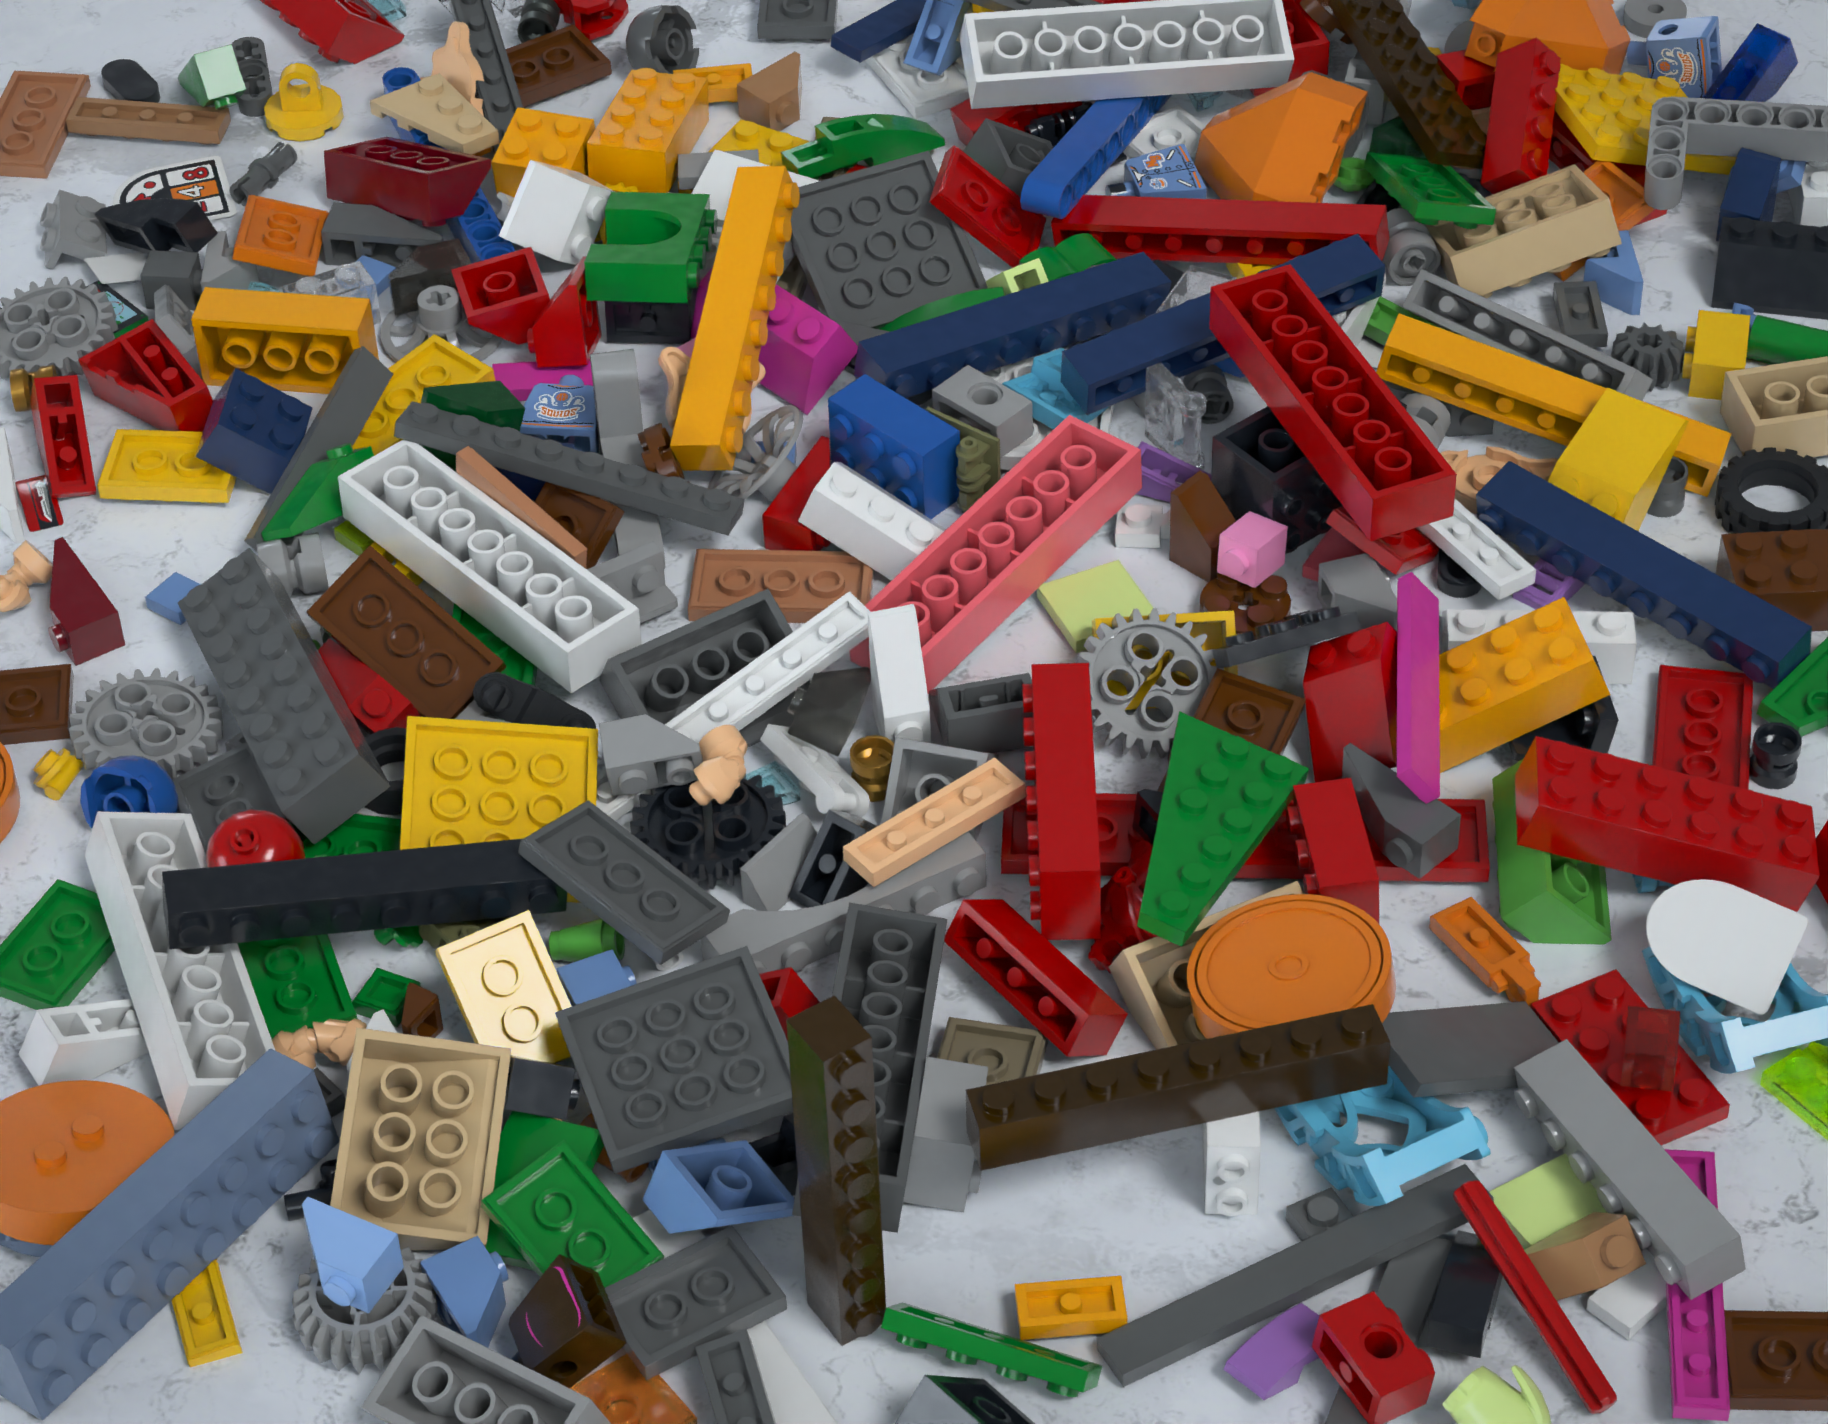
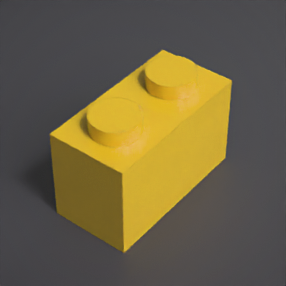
(1717, 347)

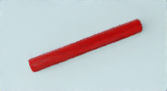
(1535, 1297)

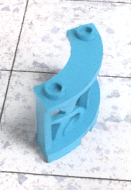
(1734, 1040)
(1377, 1170)

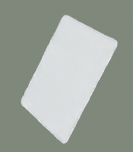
(117, 267)

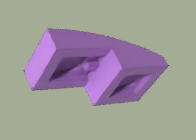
(1276, 1353)

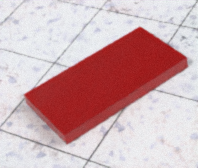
(1704, 724)

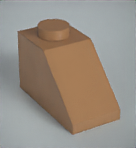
(773, 94)
(1587, 1254)

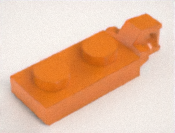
(1487, 950)

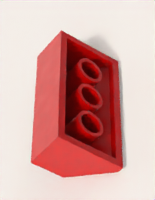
(338, 27)

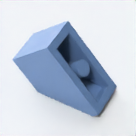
(468, 1288)

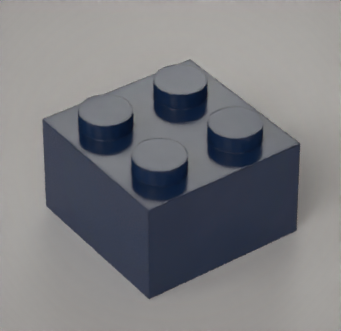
(253, 430)

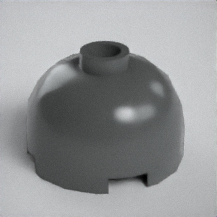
(662, 40)

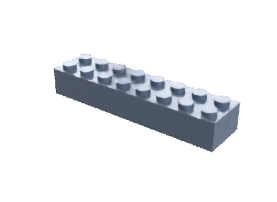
(159, 1230)

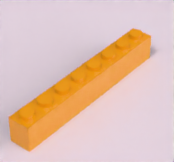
(734, 319)
(1521, 392)

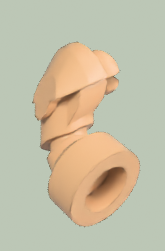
(28, 568)
(721, 766)
(331, 1037)

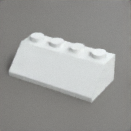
(1607, 634)

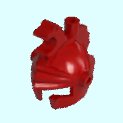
(1121, 908)

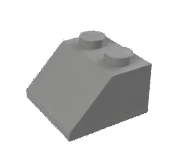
(925, 768)

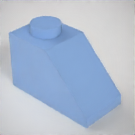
(351, 1255)

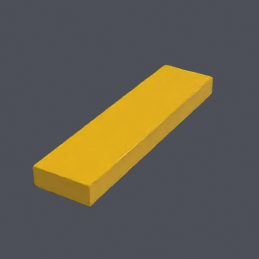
(206, 1318)

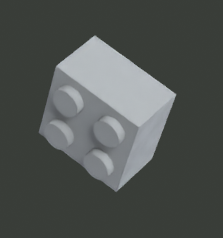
(941, 1153)

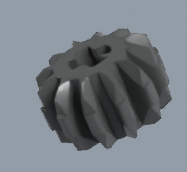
(1651, 352)

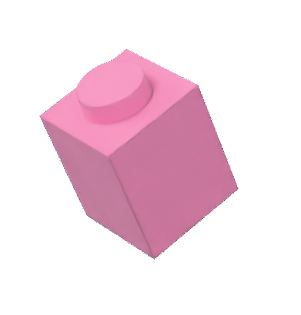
(1252, 549)

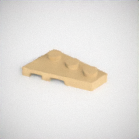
(440, 112)

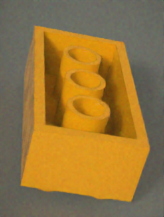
(647, 129)
(280, 336)
(1514, 682)

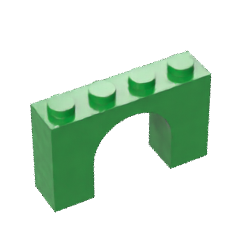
(651, 247)

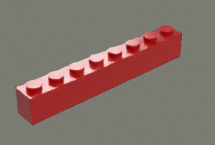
(1220, 228)

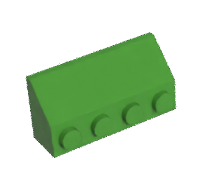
(1543, 892)

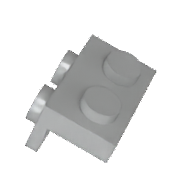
(72, 228)

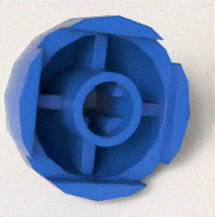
(128, 786)

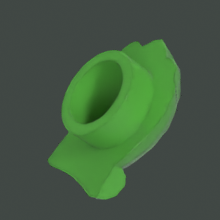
(1353, 175)

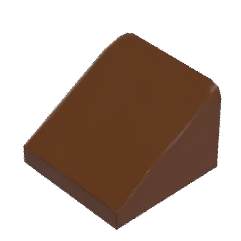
(421, 1012)

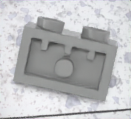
(639, 579)

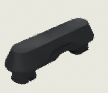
(526, 703)

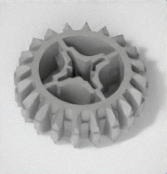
(358, 1336)

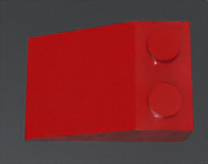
(1352, 698)

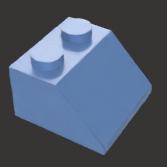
(715, 1188)

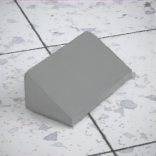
(774, 869)

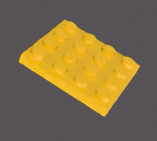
(1614, 116)
(491, 779)

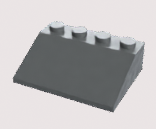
(696, 658)

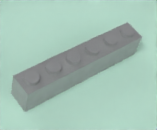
(1511, 332)
(1628, 1170)

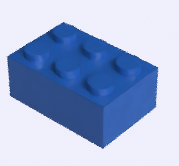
(895, 445)

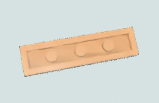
(934, 822)

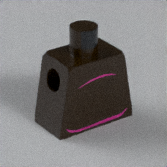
(566, 1324)

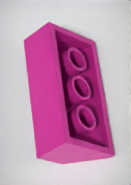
(801, 351)

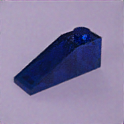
(1756, 68)

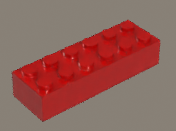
(1063, 802)
(1663, 823)

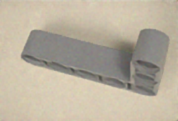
(1722, 129)
(618, 429)

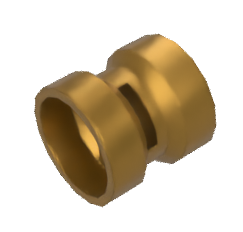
(21, 385)
(871, 765)

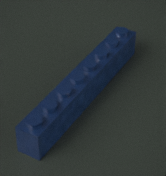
(1015, 325)
(1180, 337)
(1644, 575)

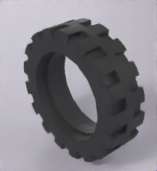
(1773, 469)

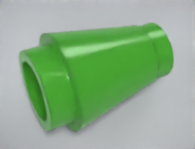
(585, 941)

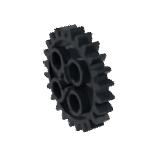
(674, 828)

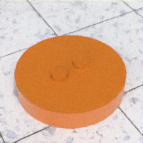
(1288, 963)
(69, 1150)

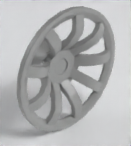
(439, 315)
(771, 467)

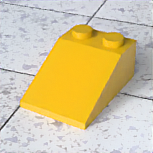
(1619, 456)

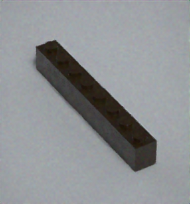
(1176, 1087)
(838, 1168)

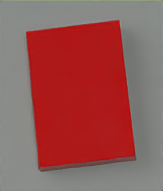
(986, 208)

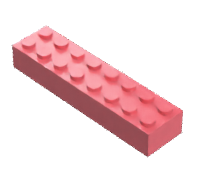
(1010, 542)

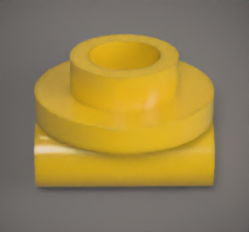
(56, 772)

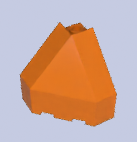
(1578, 31)
(1281, 142)

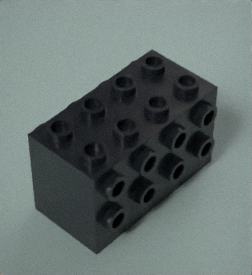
(1267, 473)

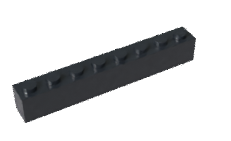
(353, 893)

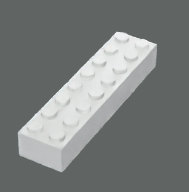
(1124, 51)
(489, 563)
(190, 1000)

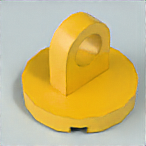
(302, 109)

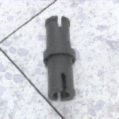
(263, 173)

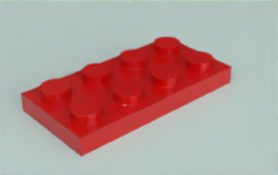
(1594, 1022)

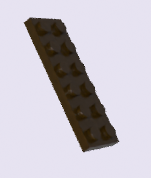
(1413, 81)

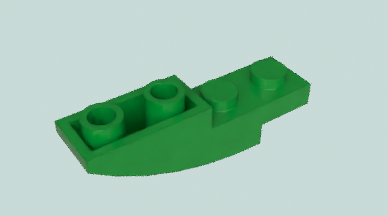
(858, 138)

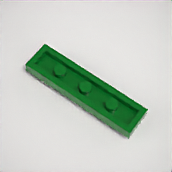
(969, 1342)

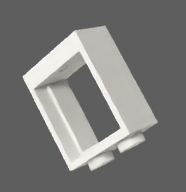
(1232, 1165)

